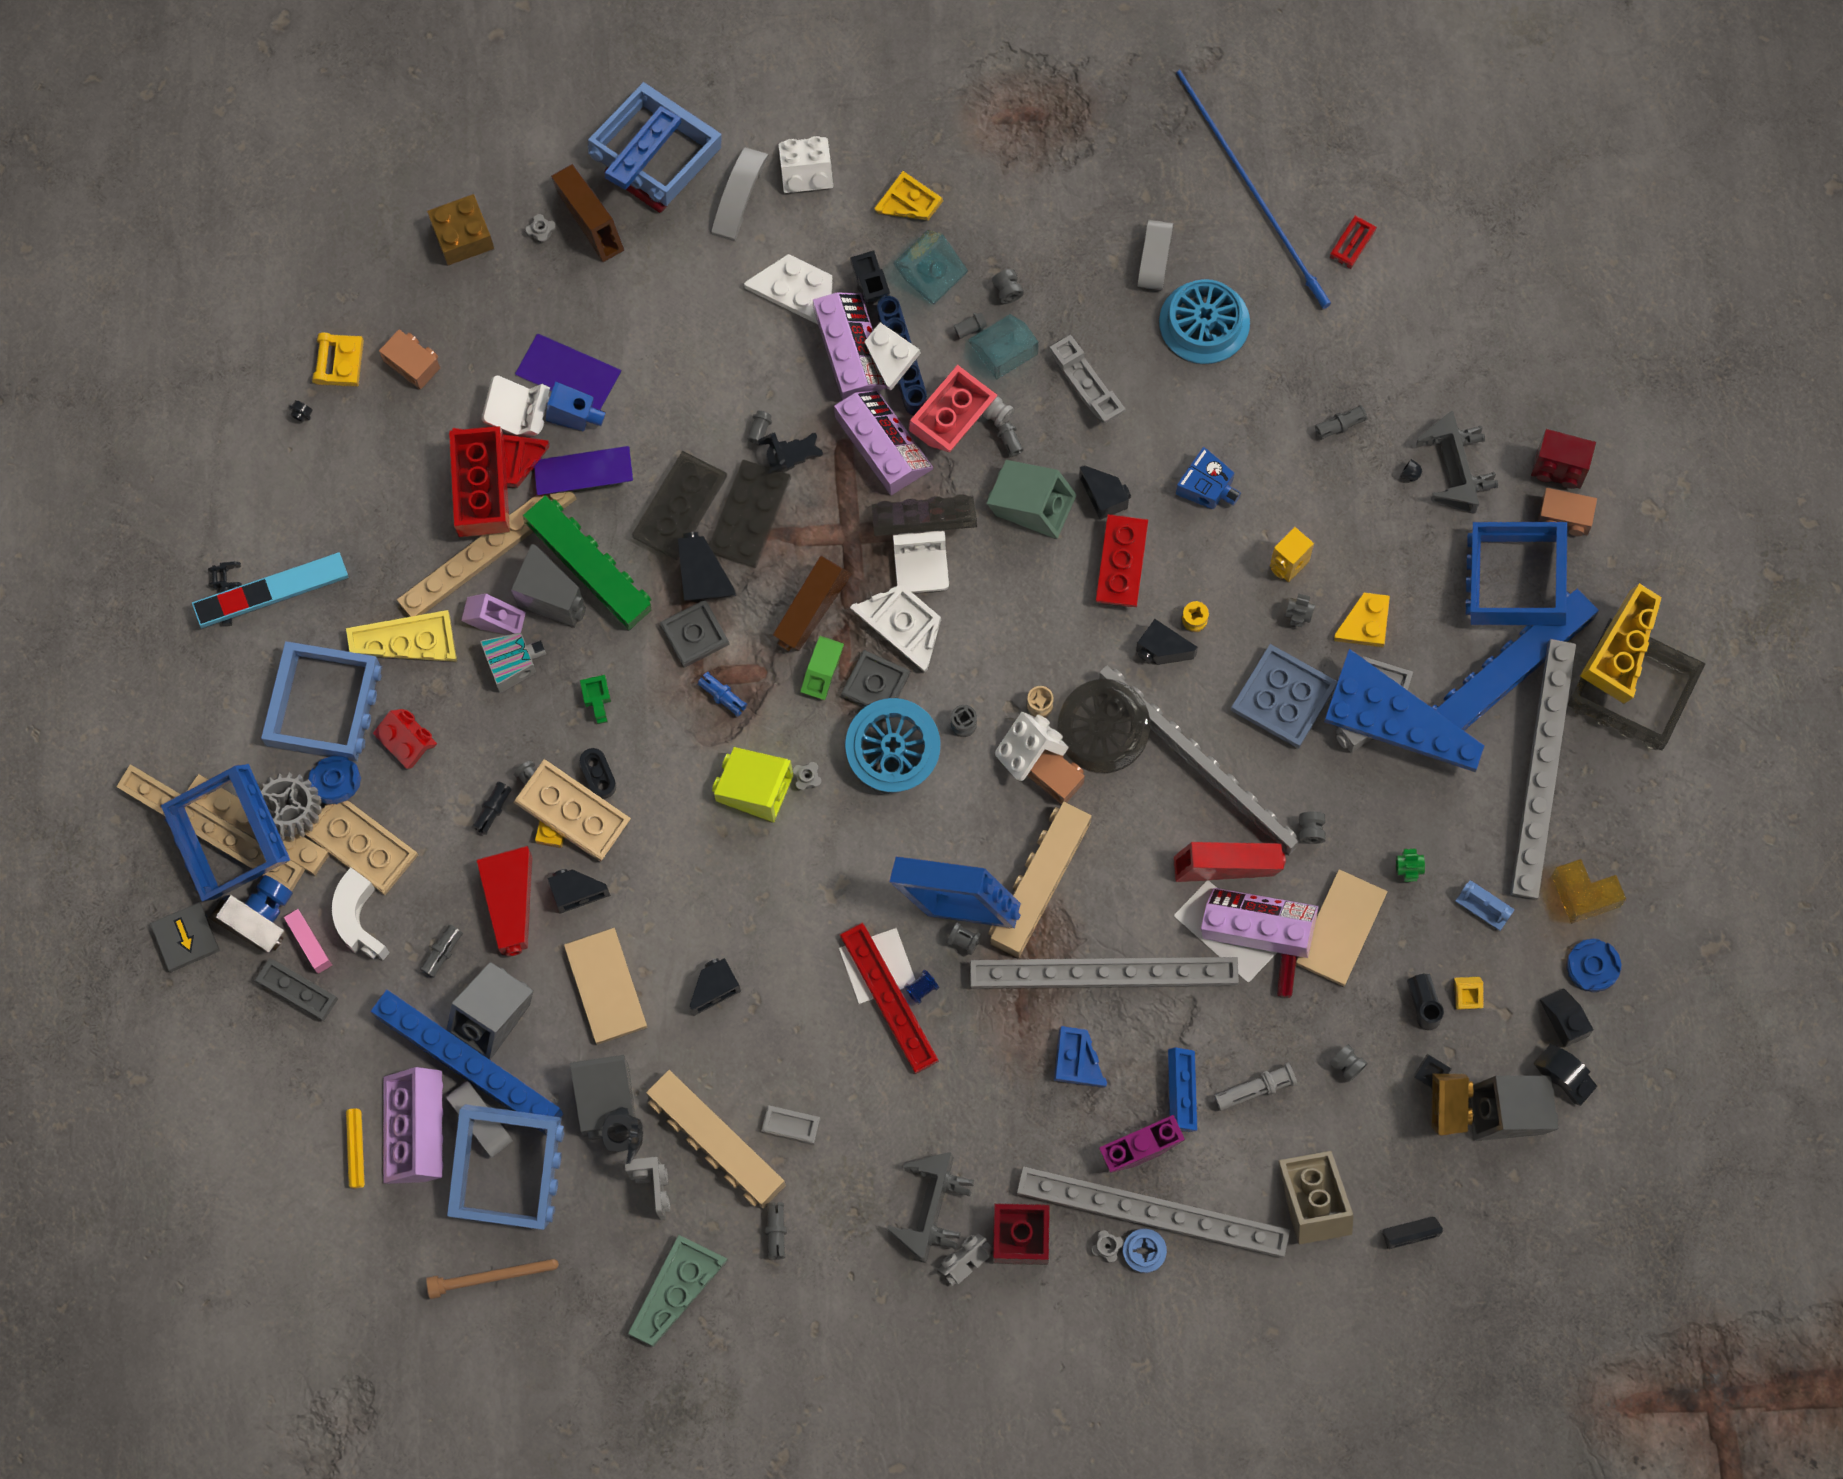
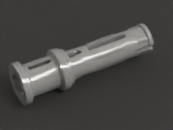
(1266, 1083)

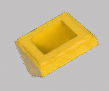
(1468, 992)

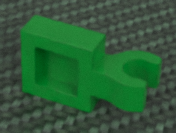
(595, 694)

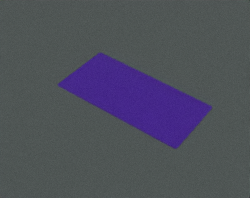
(554, 362)
(583, 470)

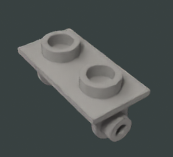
(971, 1250)

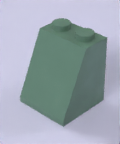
(1032, 497)

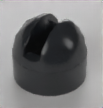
(1412, 471)

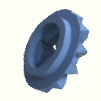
(1153, 1241)

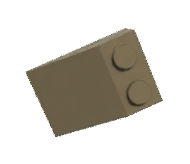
(1316, 1197)

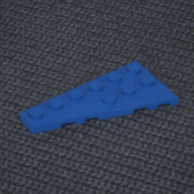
(1386, 711)

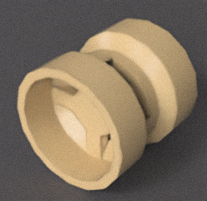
(1039, 696)

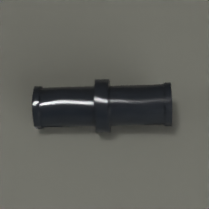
(491, 808)

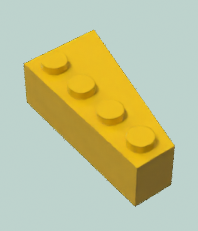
(1621, 650)

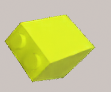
(753, 782)

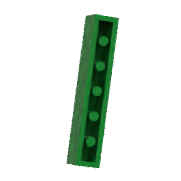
(587, 562)

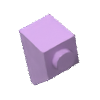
(492, 615)

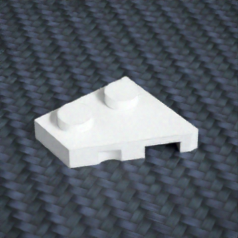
(891, 354)

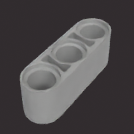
(1155, 254)
(489, 1134)

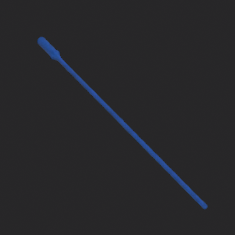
(1311, 281)

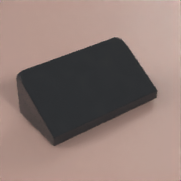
(1412, 1232)

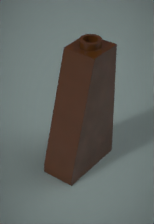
(588, 212)
(811, 603)

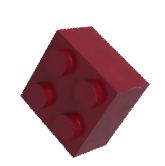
(1563, 459)
(1021, 1234)

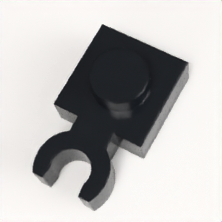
(1428, 1067)

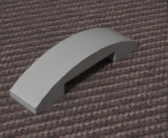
(737, 193)
(1085, 380)

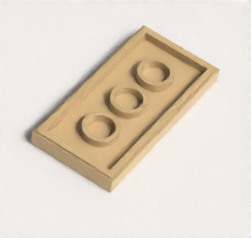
(572, 810)
(362, 844)
(1342, 927)
(605, 986)

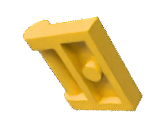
(346, 360)

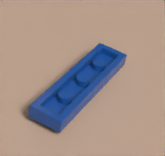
(642, 147)

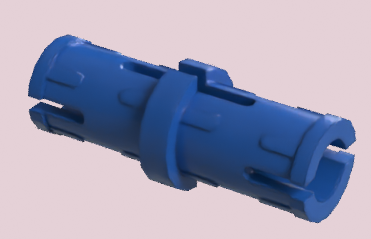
(722, 694)

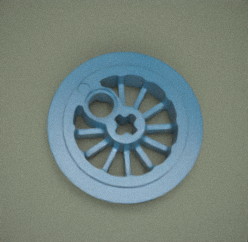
(1213, 348)
(887, 780)

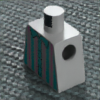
(511, 659)

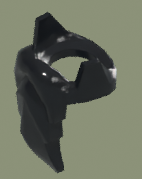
(784, 455)
(635, 1136)

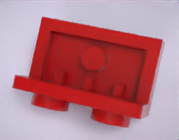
(404, 737)

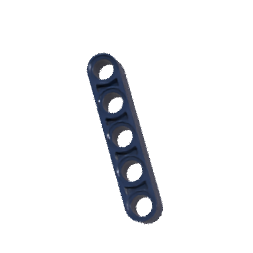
(896, 322)

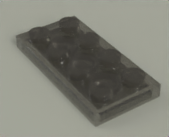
(679, 504)
(749, 513)
(924, 515)

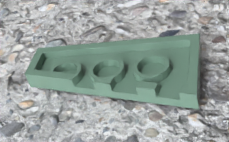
(675, 1288)

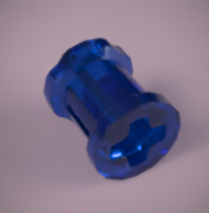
(921, 987)

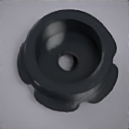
(300, 411)

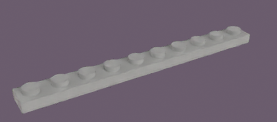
(1209, 769)
(1543, 769)
(1104, 972)
(1153, 1212)

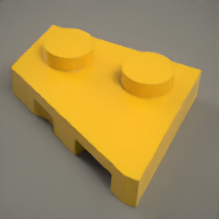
(909, 199)
(1366, 621)

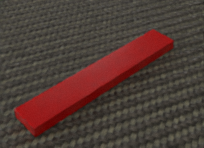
(889, 998)

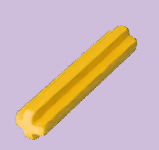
(355, 1148)

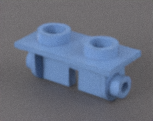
(1485, 905)

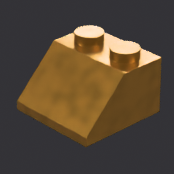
(1450, 1103)

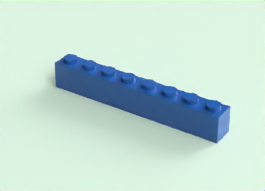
(1513, 665)
(461, 1058)

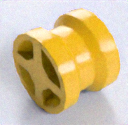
(1194, 622)

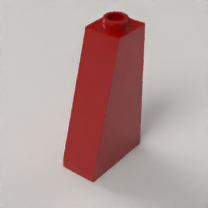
(1228, 861)
(508, 892)

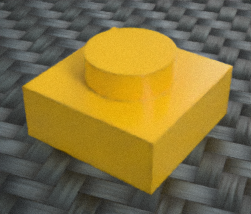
(548, 836)

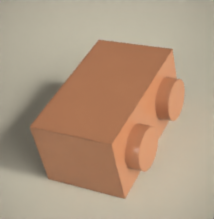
(410, 359)
(1569, 508)
(1057, 776)

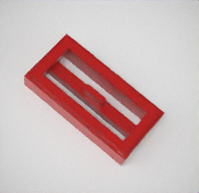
(1343, 258)

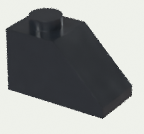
(1104, 491)
(1164, 645)
(575, 889)
(713, 986)
(1567, 1017)

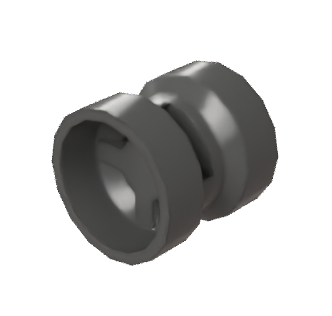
(1008, 287)
(963, 726)
(1312, 828)
(1348, 1063)

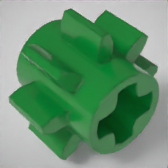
(1410, 865)

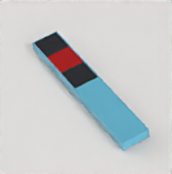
(270, 590)

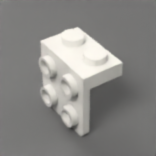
(805, 164)
(515, 407)
(921, 561)
(1026, 743)

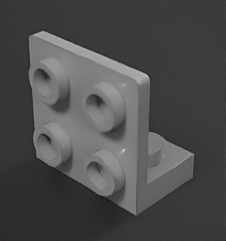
(642, 1171)

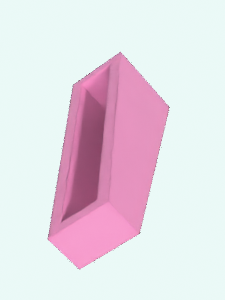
(308, 941)

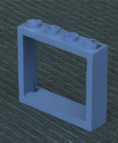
(690, 125)
(277, 708)
(462, 1156)

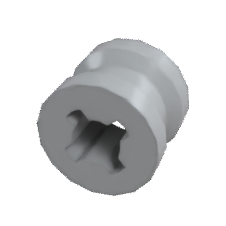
(998, 412)

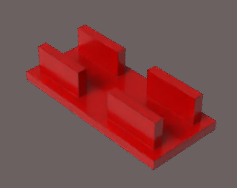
(1122, 561)

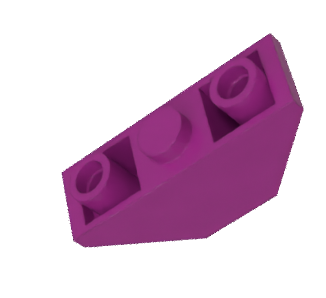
(1142, 1145)

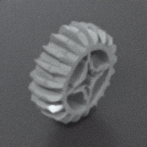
(292, 818)

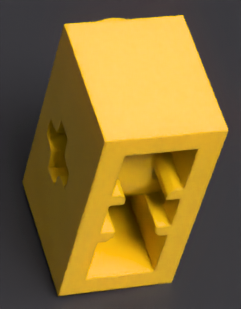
(1291, 555)

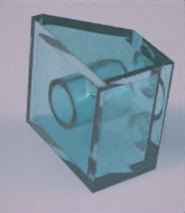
(931, 266)
(1005, 345)

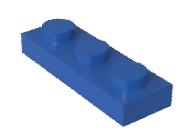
(1183, 1088)

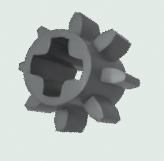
(1300, 610)

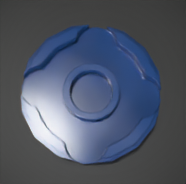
(335, 779)
(1594, 965)

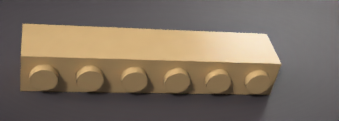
(1042, 876)
(716, 1139)

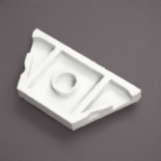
(792, 285)
(902, 622)

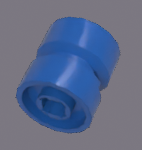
(273, 891)

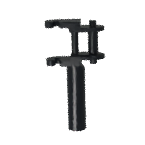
(224, 567)

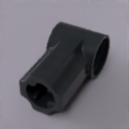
(1425, 999)

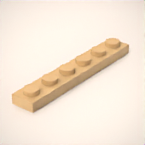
(230, 809)

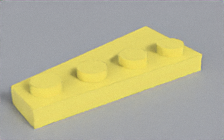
(406, 638)

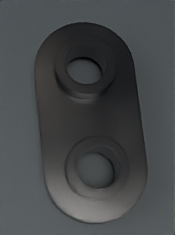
(597, 774)

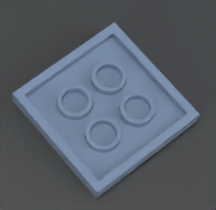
(1284, 696)

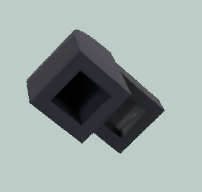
(869, 277)
(1566, 1072)

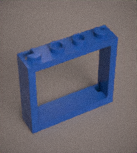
(1517, 532)
(257, 815)
(955, 892)

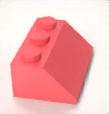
(951, 410)

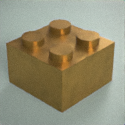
(460, 229)

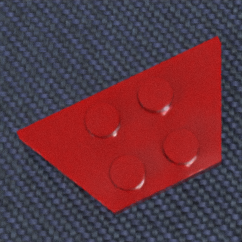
(521, 457)

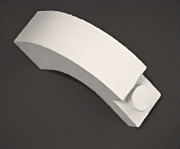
(346, 908)

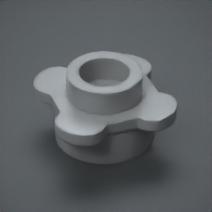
(543, 234)
(812, 781)
(1114, 1242)

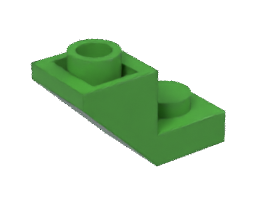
(822, 667)

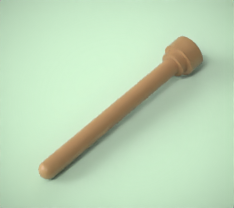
(438, 1286)

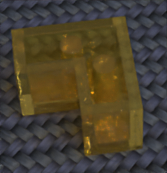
(1585, 898)

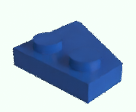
(1076, 1059)

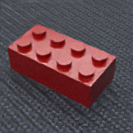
(479, 481)

